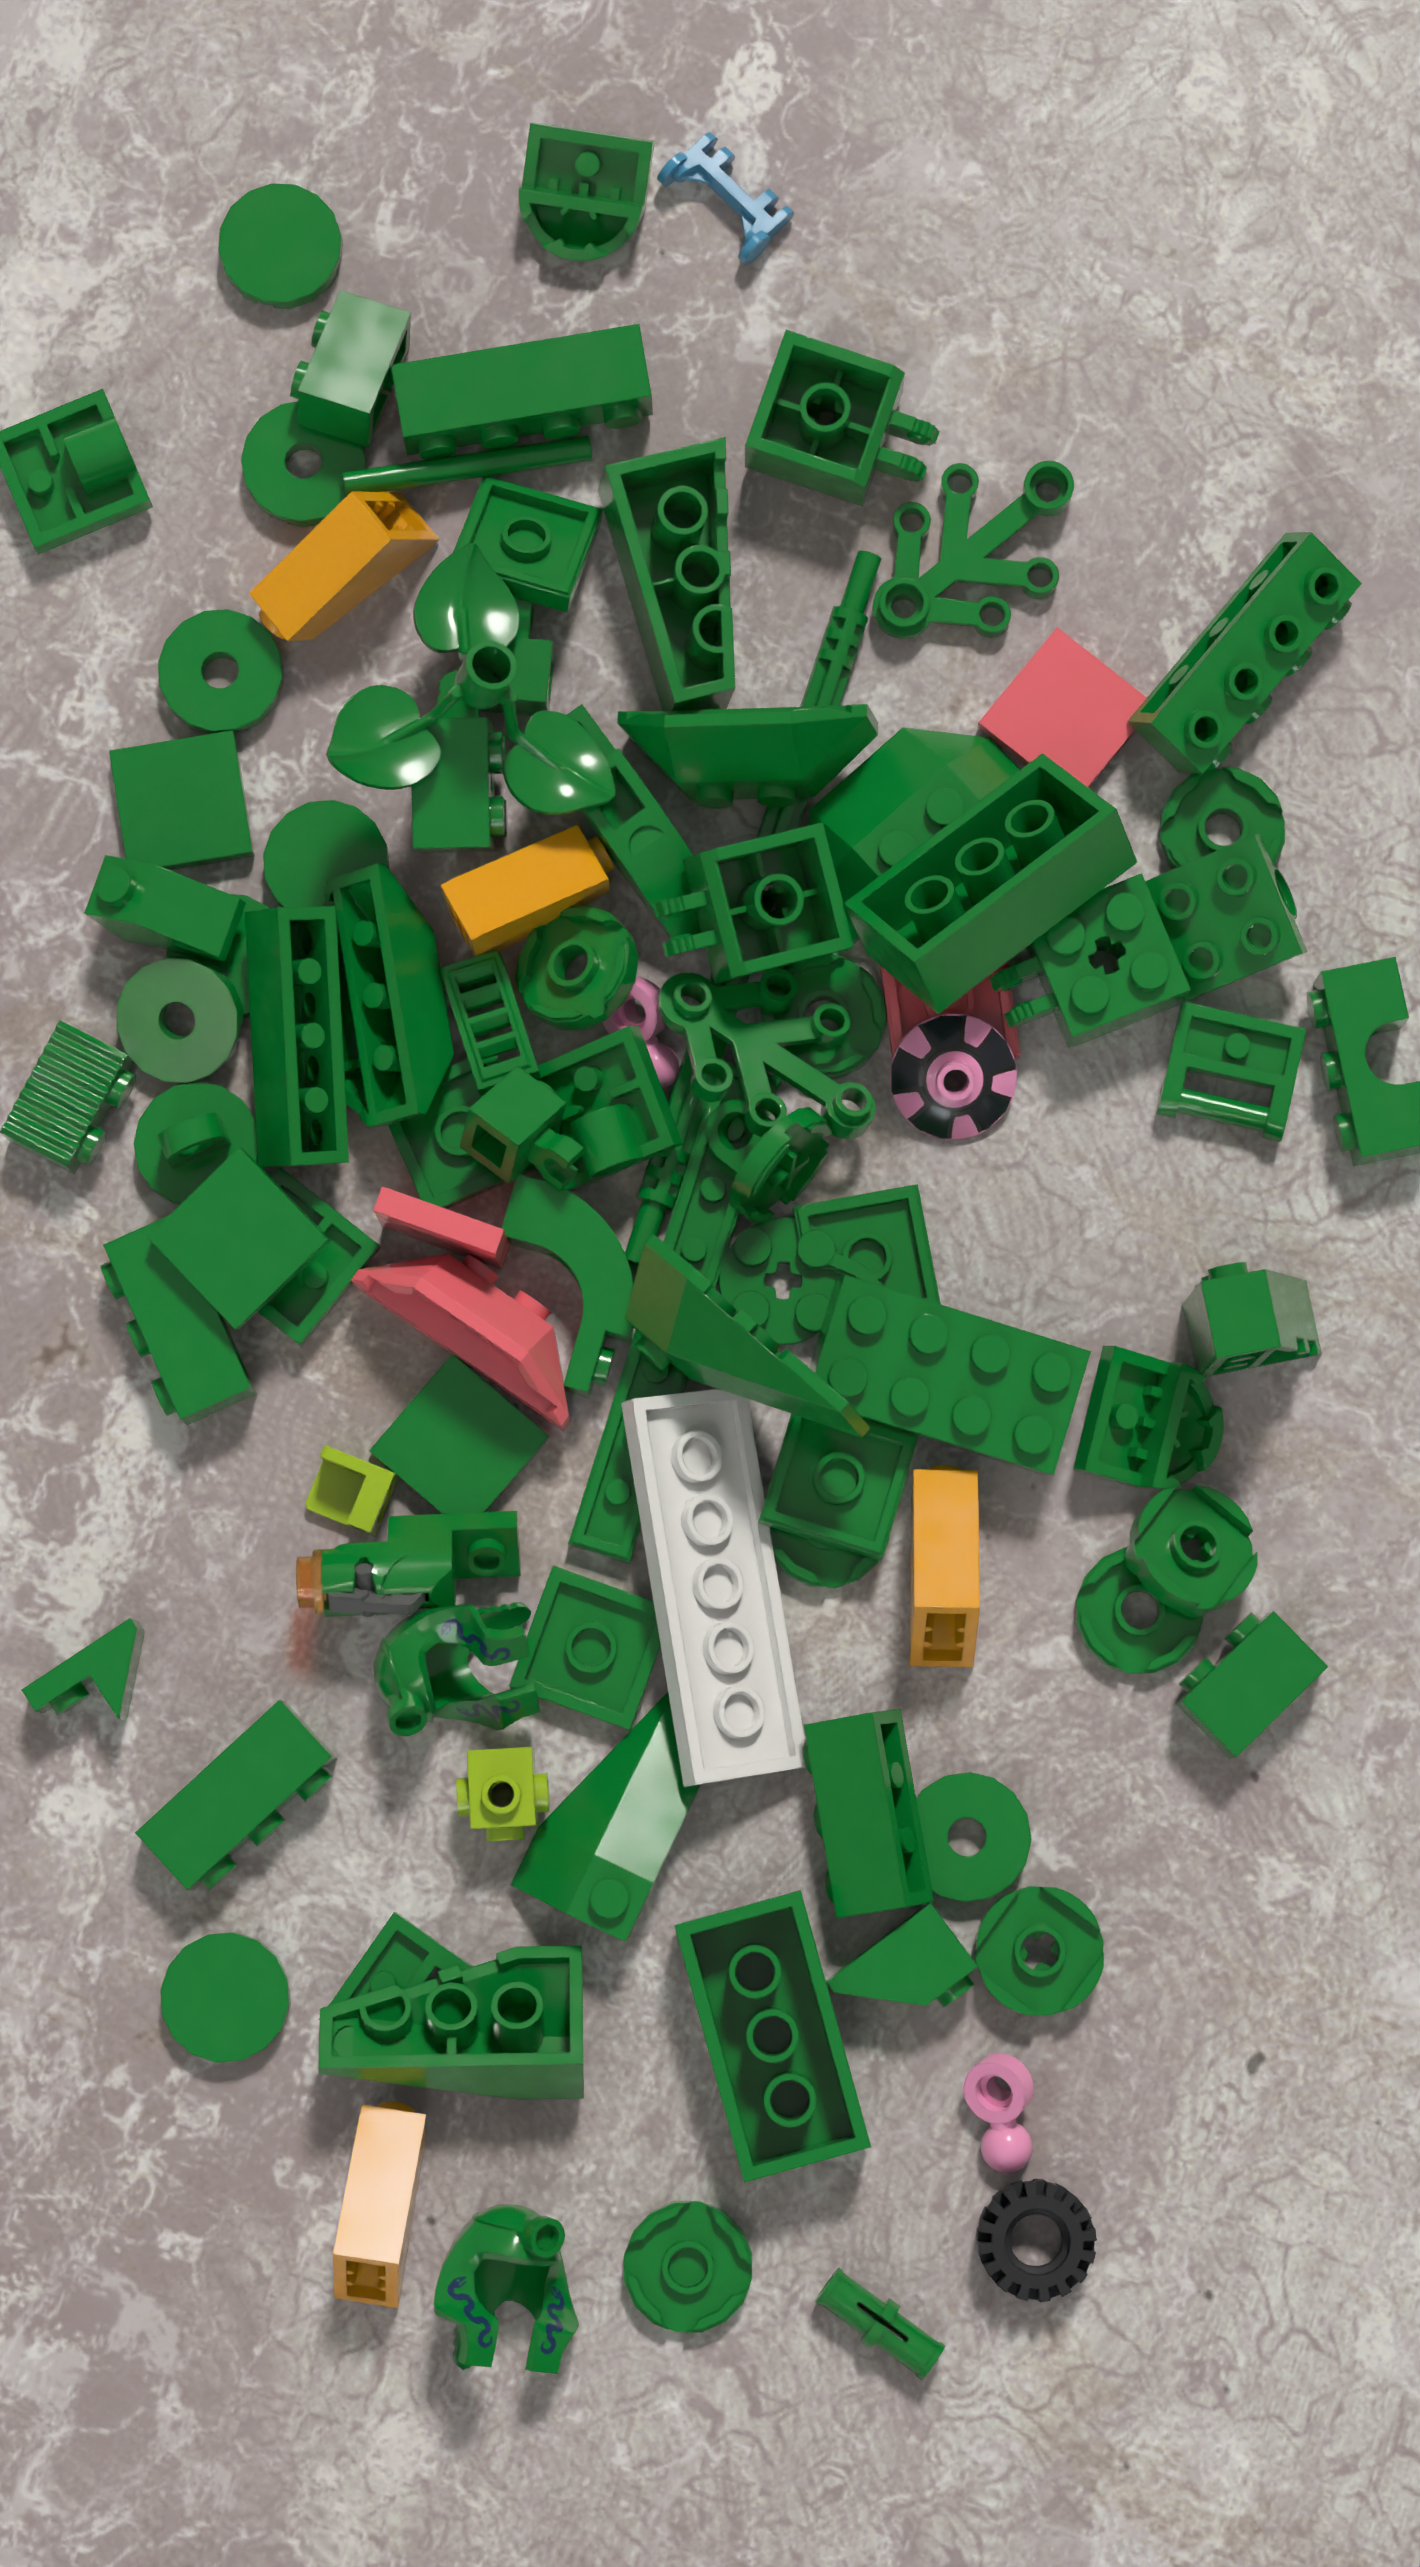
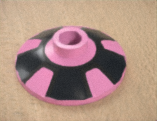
(946, 1045)

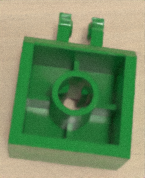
(839, 456)
(457, 800)
(727, 896)
(1085, 998)

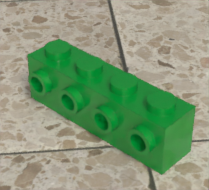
(523, 391)
(1246, 653)
(296, 1036)

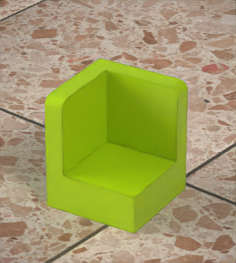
(351, 1491)

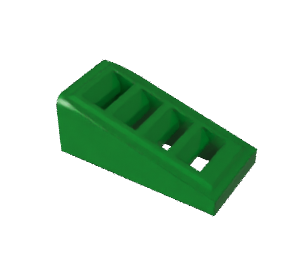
(477, 985)

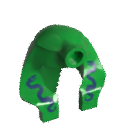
(427, 1674)
(502, 2258)

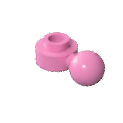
(662, 1056)
(1005, 2143)

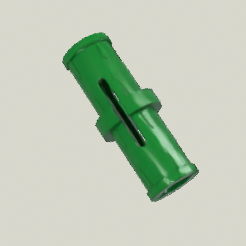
(916, 2351)

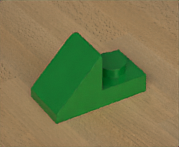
(107, 1661)

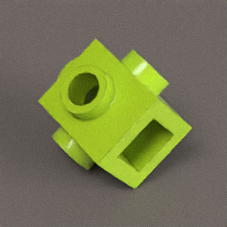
(497, 1766)

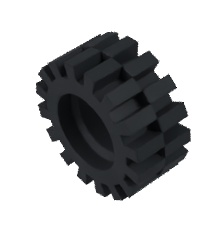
(1076, 2246)

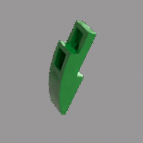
(639, 835)

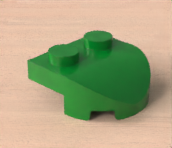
(583, 189)
(1148, 1422)

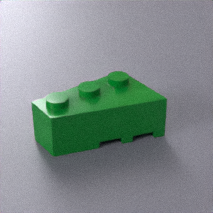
(1249, 1320)

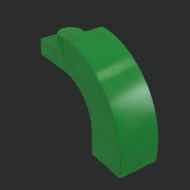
(585, 1244)

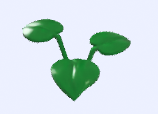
(470, 610)

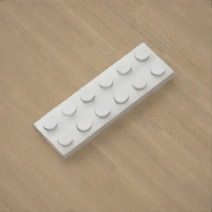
(714, 1585)

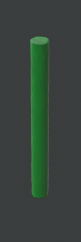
(468, 466)

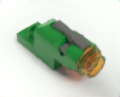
(411, 1568)

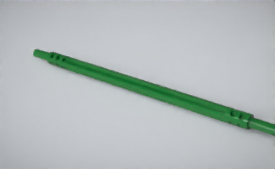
(824, 688)

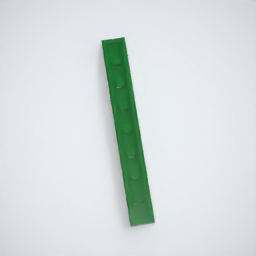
(701, 1235)

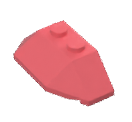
(477, 1324)

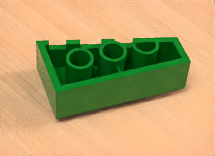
(675, 560)

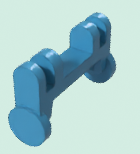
(700, 168)

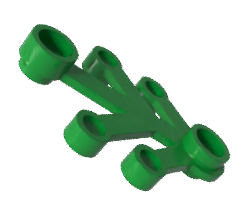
(965, 559)
(761, 1047)

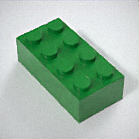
(991, 882)
(949, 1374)
(772, 2036)

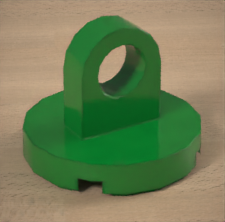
(189, 1136)
(770, 1165)

